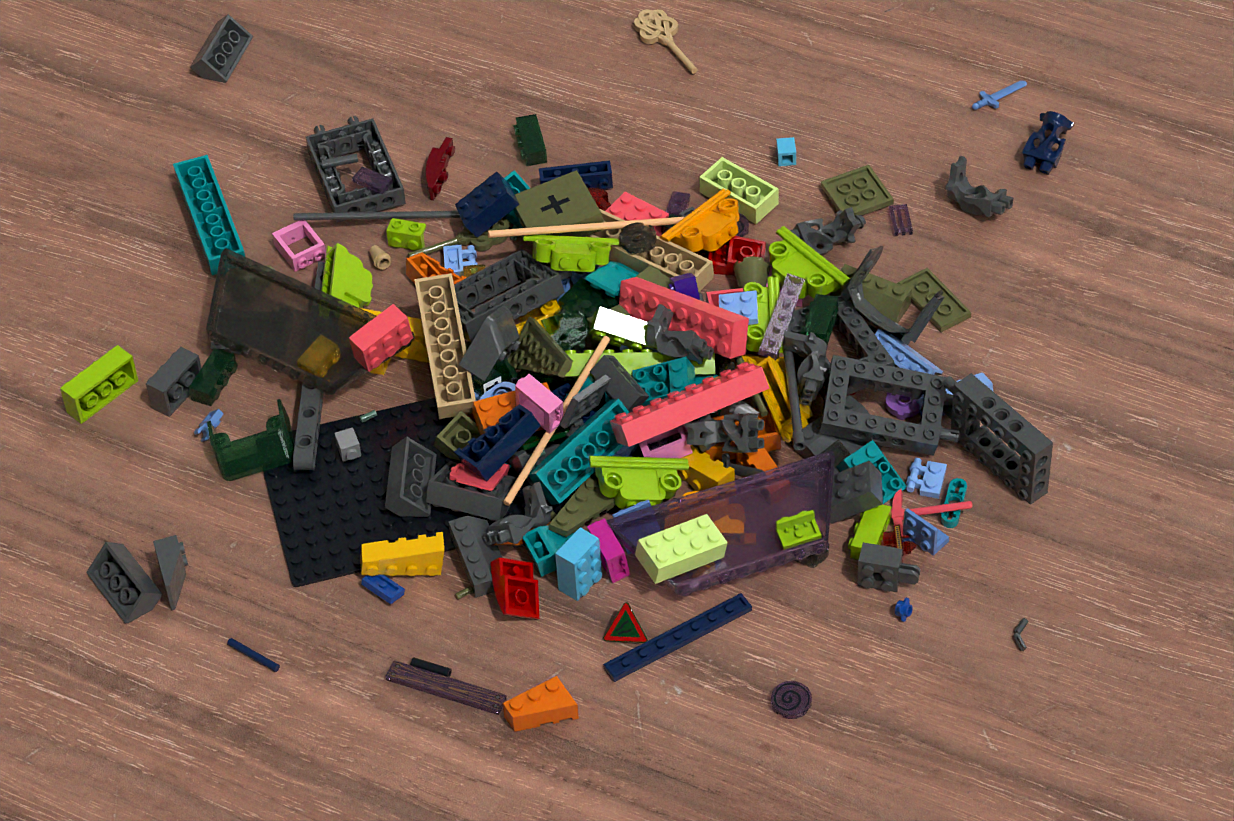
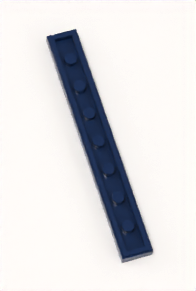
(677, 637)

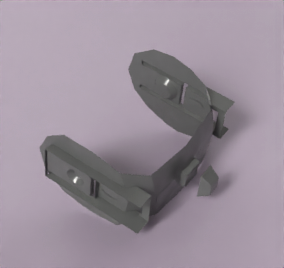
(854, 292)

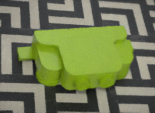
(571, 252)
(801, 260)
(346, 277)
(767, 299)
(638, 478)

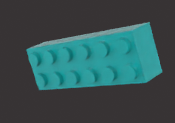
(569, 463)

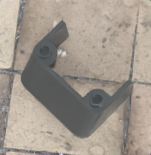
(492, 343)

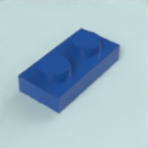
(383, 587)

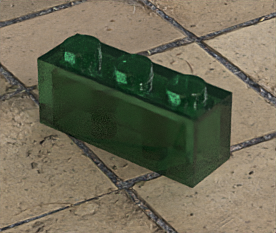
(530, 140)
(821, 316)
(213, 377)

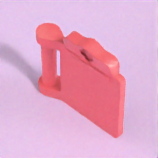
(466, 476)

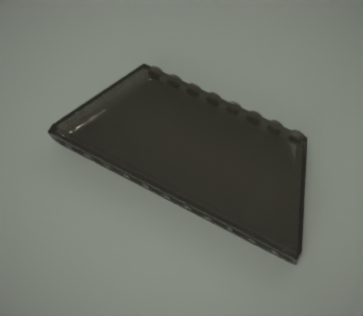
(279, 319)

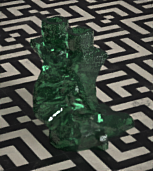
(573, 324)

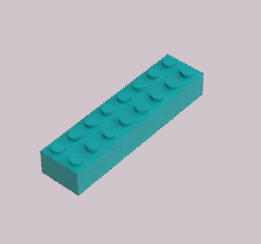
(207, 209)

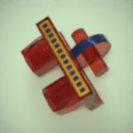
(894, 538)

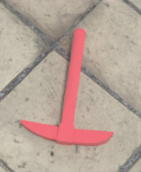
(898, 513)

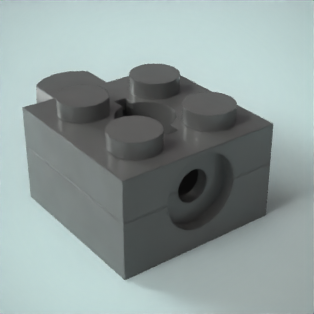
(883, 568)

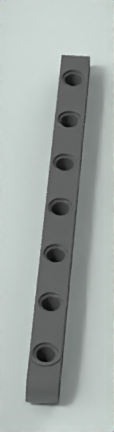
(309, 414)

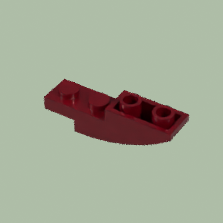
(436, 167)

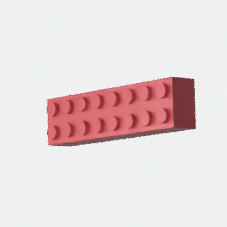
(719, 327)
(689, 404)

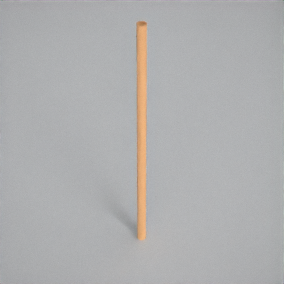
(580, 227)
(546, 437)

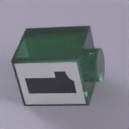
(481, 386)

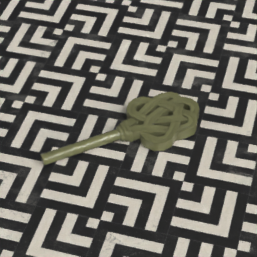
(466, 237)

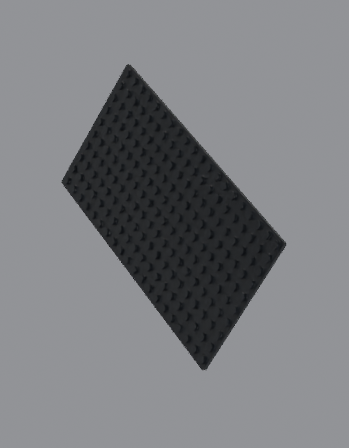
(341, 504)

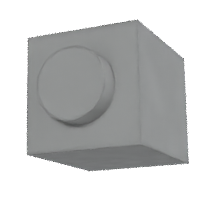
(347, 444)

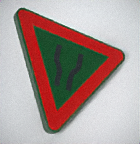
(625, 627)

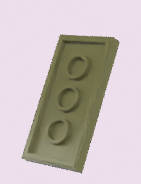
(924, 287)

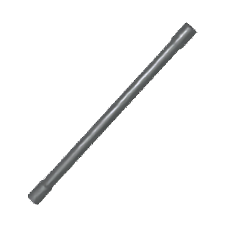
(798, 435)

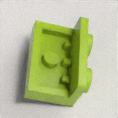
(406, 234)
(797, 529)

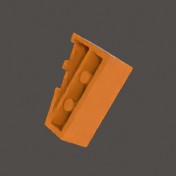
(424, 266)
(540, 705)

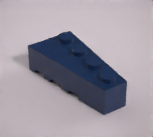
(498, 442)

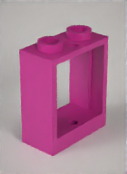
(612, 555)

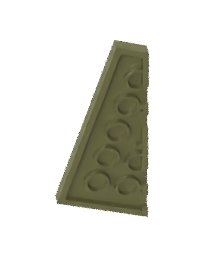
(539, 352)
(581, 507)

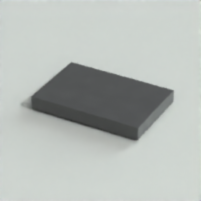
(585, 401)

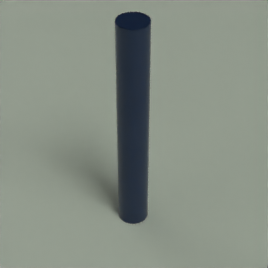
(253, 654)

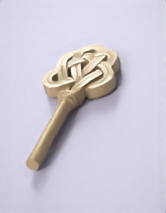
(650, 31)

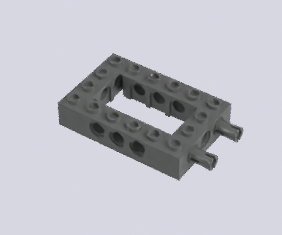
(344, 141)
(537, 287)
(856, 332)
(975, 403)
(885, 431)

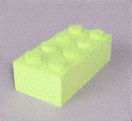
(753, 194)
(681, 548)

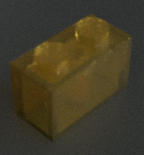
(319, 356)

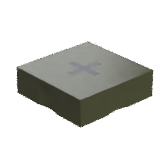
(558, 203)

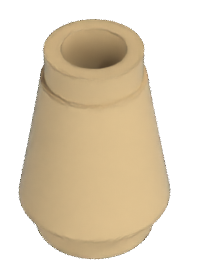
(380, 258)

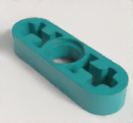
(951, 495)

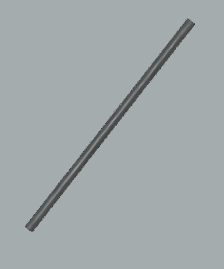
(376, 215)

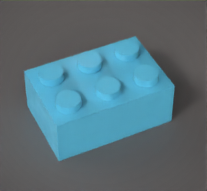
(578, 564)

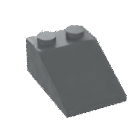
(172, 566)

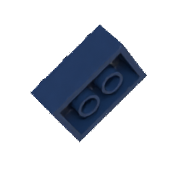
(487, 204)

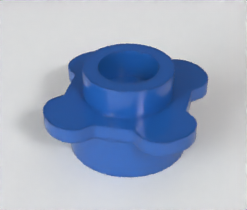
(903, 609)

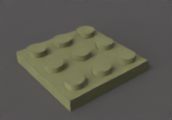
(858, 190)

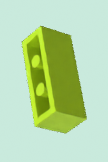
(870, 528)

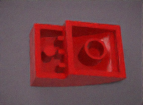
(733, 251)
(515, 588)

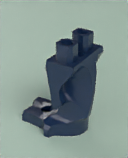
(1043, 152)

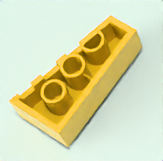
(704, 472)
(404, 556)

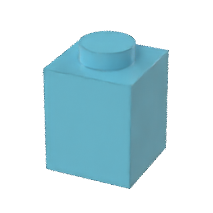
(786, 151)

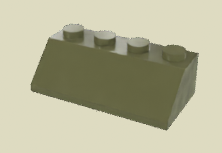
(886, 296)

